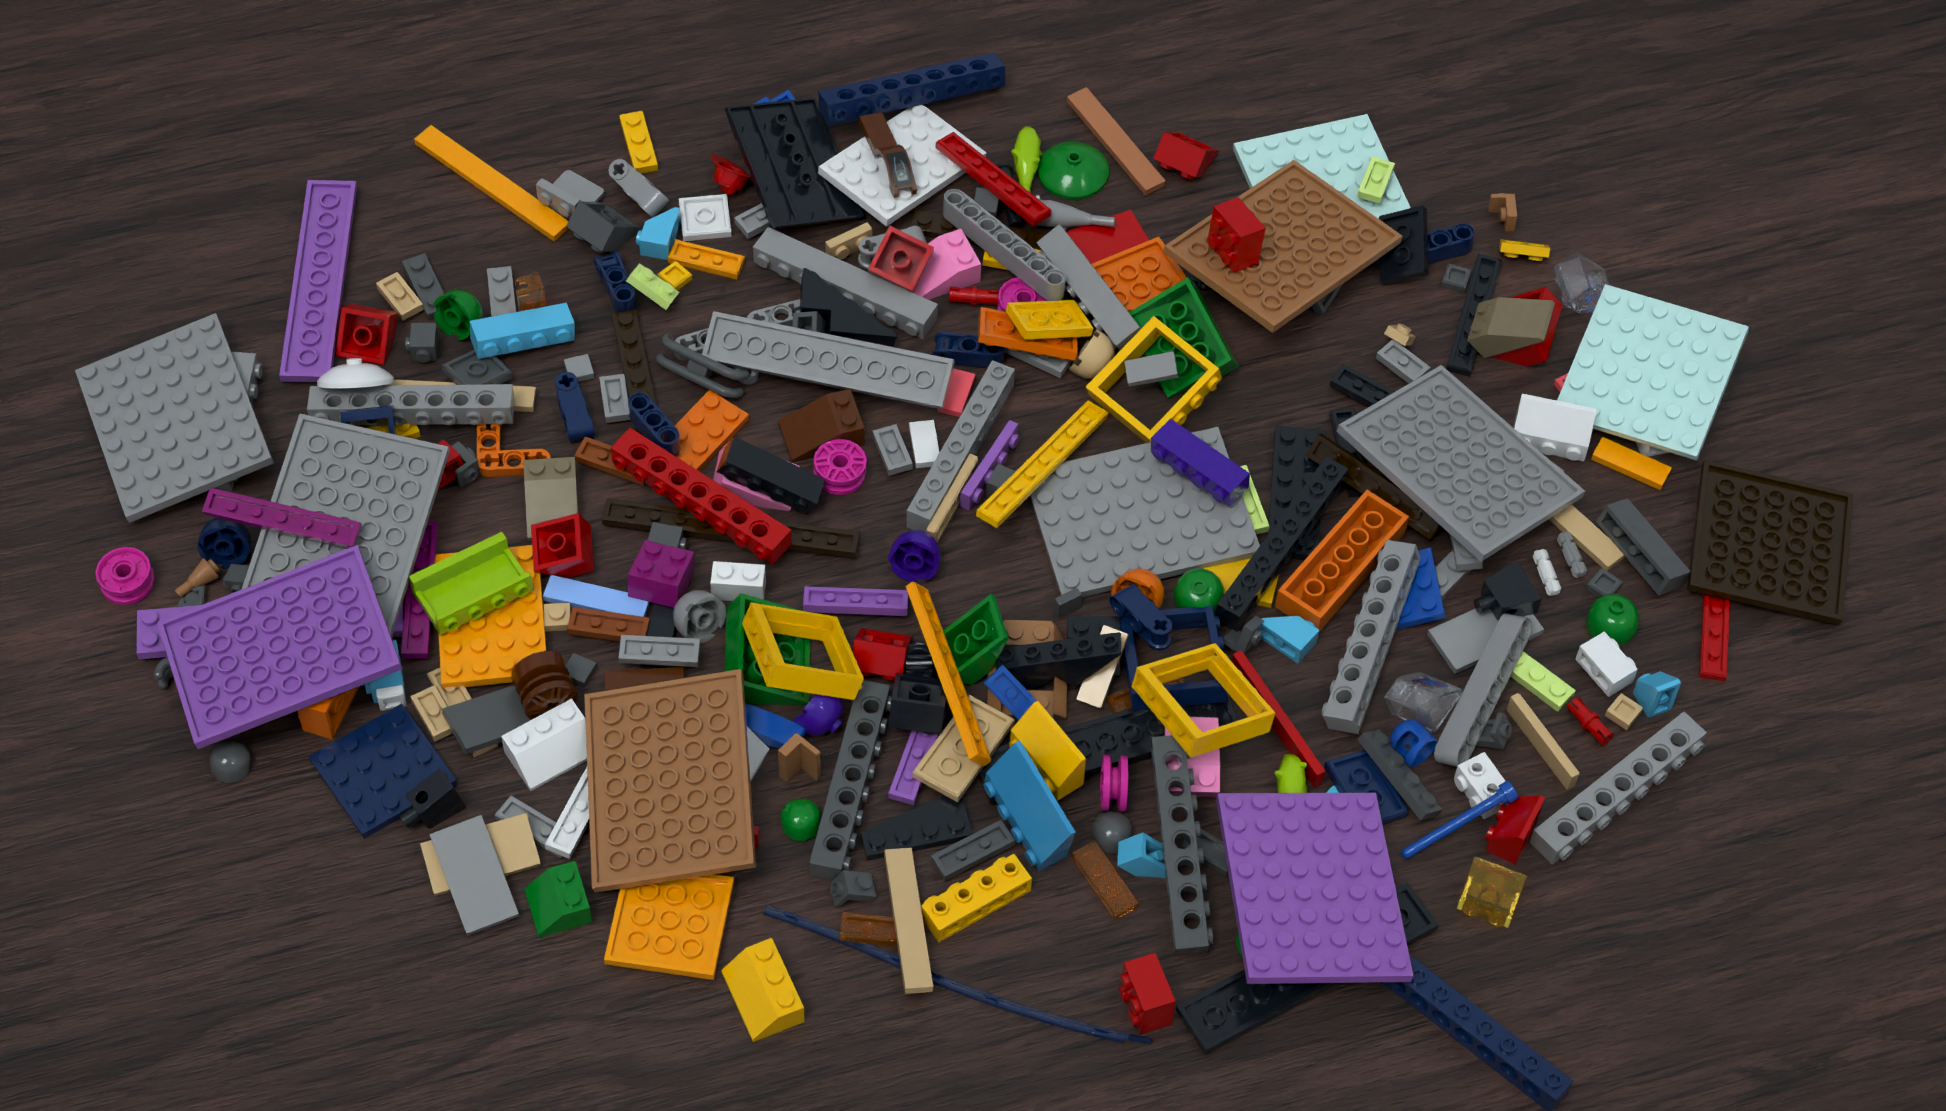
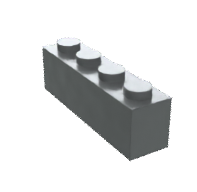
(1643, 547)

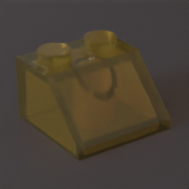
(1491, 892)

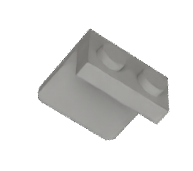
(567, 192)

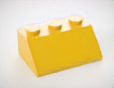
(1050, 750)
(763, 990)

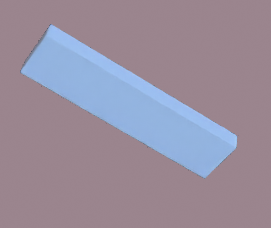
(593, 597)

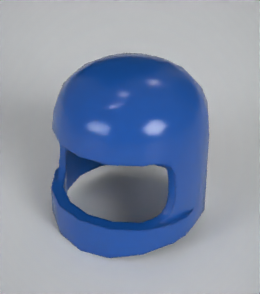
(1417, 737)

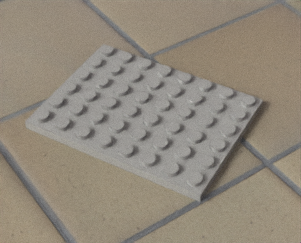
(173, 417)
(1460, 462)
(363, 478)
(1135, 513)

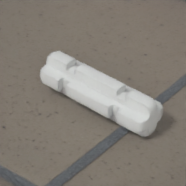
(1546, 572)

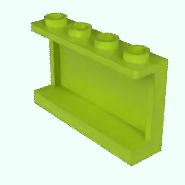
(470, 583)

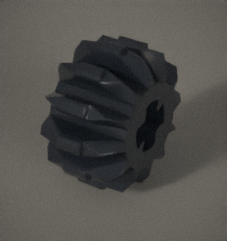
(919, 660)

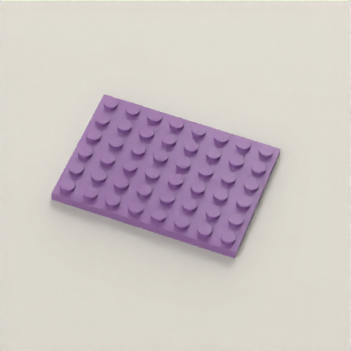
(278, 646)
(1313, 888)

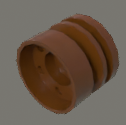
(542, 683)

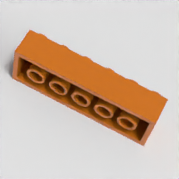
(1341, 560)

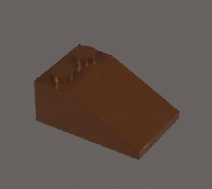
(821, 421)

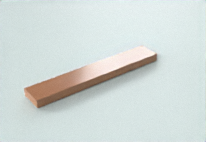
(1116, 141)

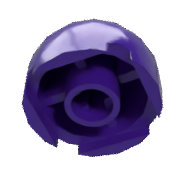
(915, 556)
(821, 715)

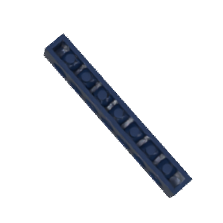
(911, 88)
(1483, 1036)

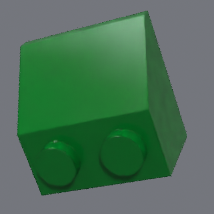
(558, 900)

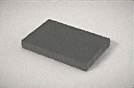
(485, 718)

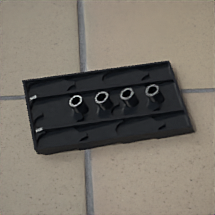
(783, 151)

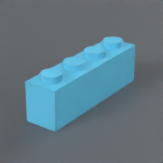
(522, 330)

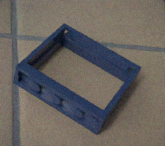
(1184, 693)

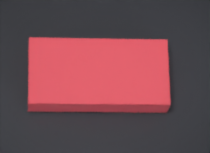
(958, 392)

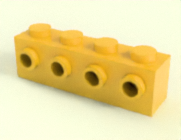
(976, 897)

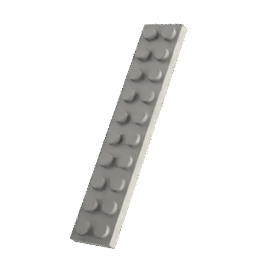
(828, 360)

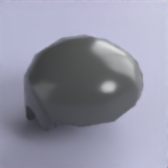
(230, 761)
(1110, 829)

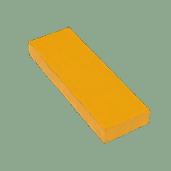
(706, 259)
(1631, 463)

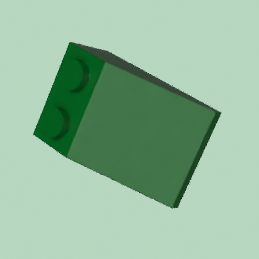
(977, 640)

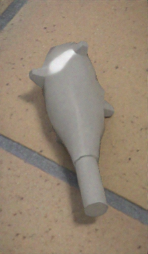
(1070, 217)

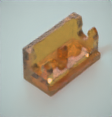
(533, 295)

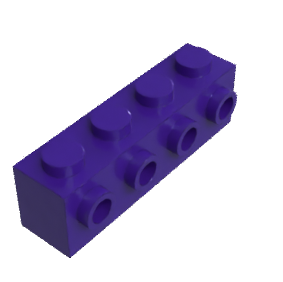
(1199, 463)

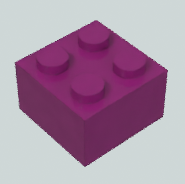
(660, 573)

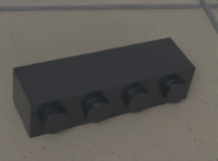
(770, 475)

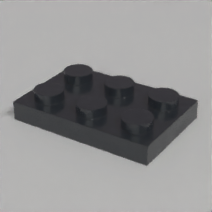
(1410, 257)

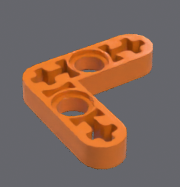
(495, 454)

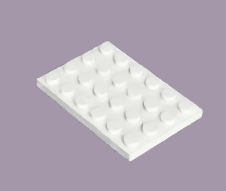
(866, 177)

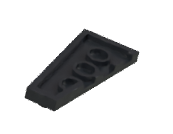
(924, 827)

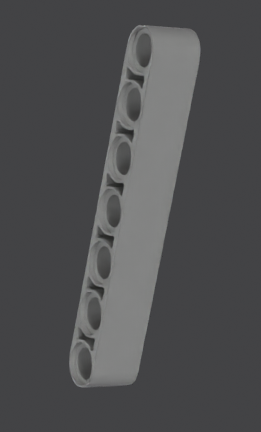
(1004, 245)
(1483, 690)

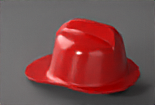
(728, 175)

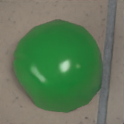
(800, 819)

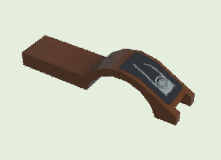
(895, 156)

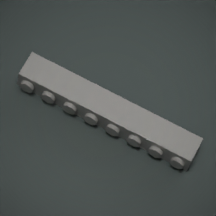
(871, 293)

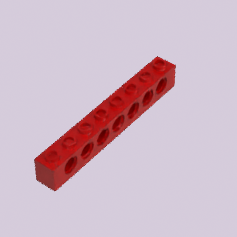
(653, 458)

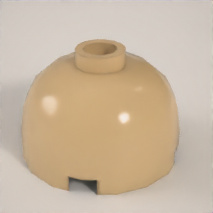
(1093, 356)

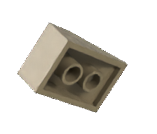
(1509, 324)
(550, 489)

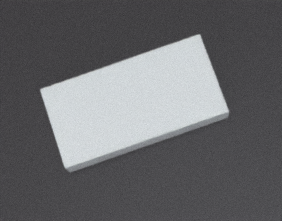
(924, 443)

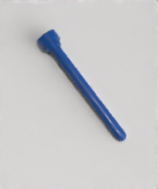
(1503, 794)

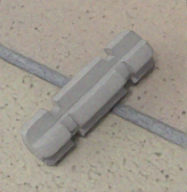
(1572, 554)

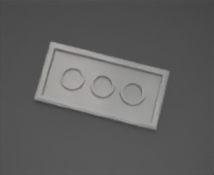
(1466, 636)
(474, 875)

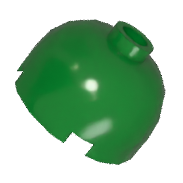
(455, 312)
(1198, 589)
(1614, 616)

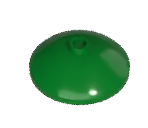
(1072, 178)

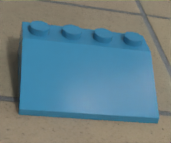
(1029, 808)

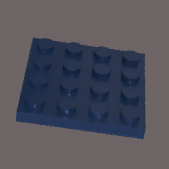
(377, 768)

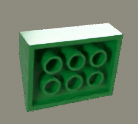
(1189, 317)
(741, 656)

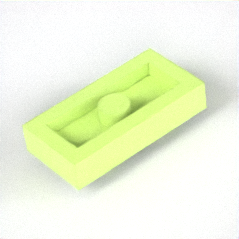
(1376, 180)
(652, 286)

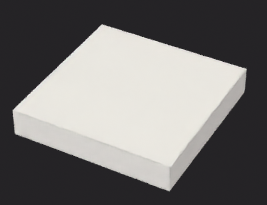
(705, 217)

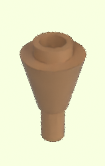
(203, 574)

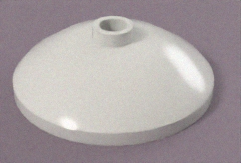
(355, 375)

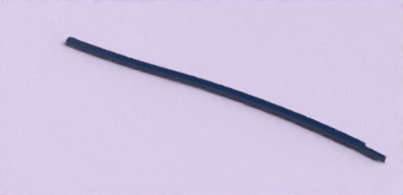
(957, 987)

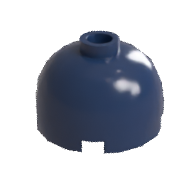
(224, 542)

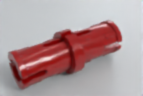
(973, 296)
(1590, 721)

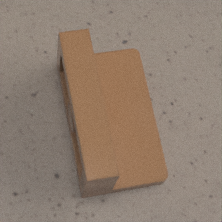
(798, 755)

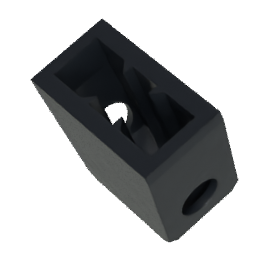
(1508, 593)
(432, 801)

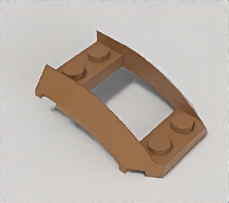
(1030, 632)

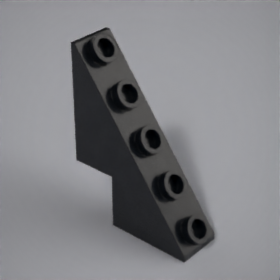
(841, 313)
(1066, 659)

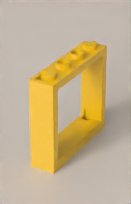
(1134, 349)
(765, 620)
(1149, 687)

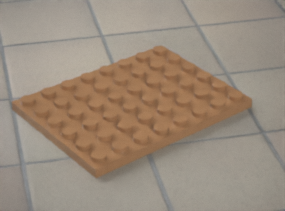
(1308, 247)
(668, 781)

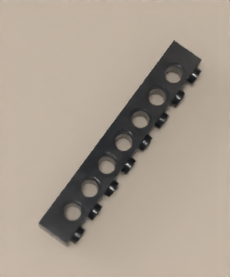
(1281, 543)

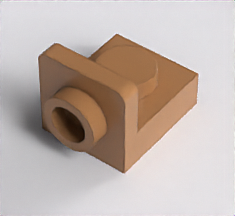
(1506, 207)

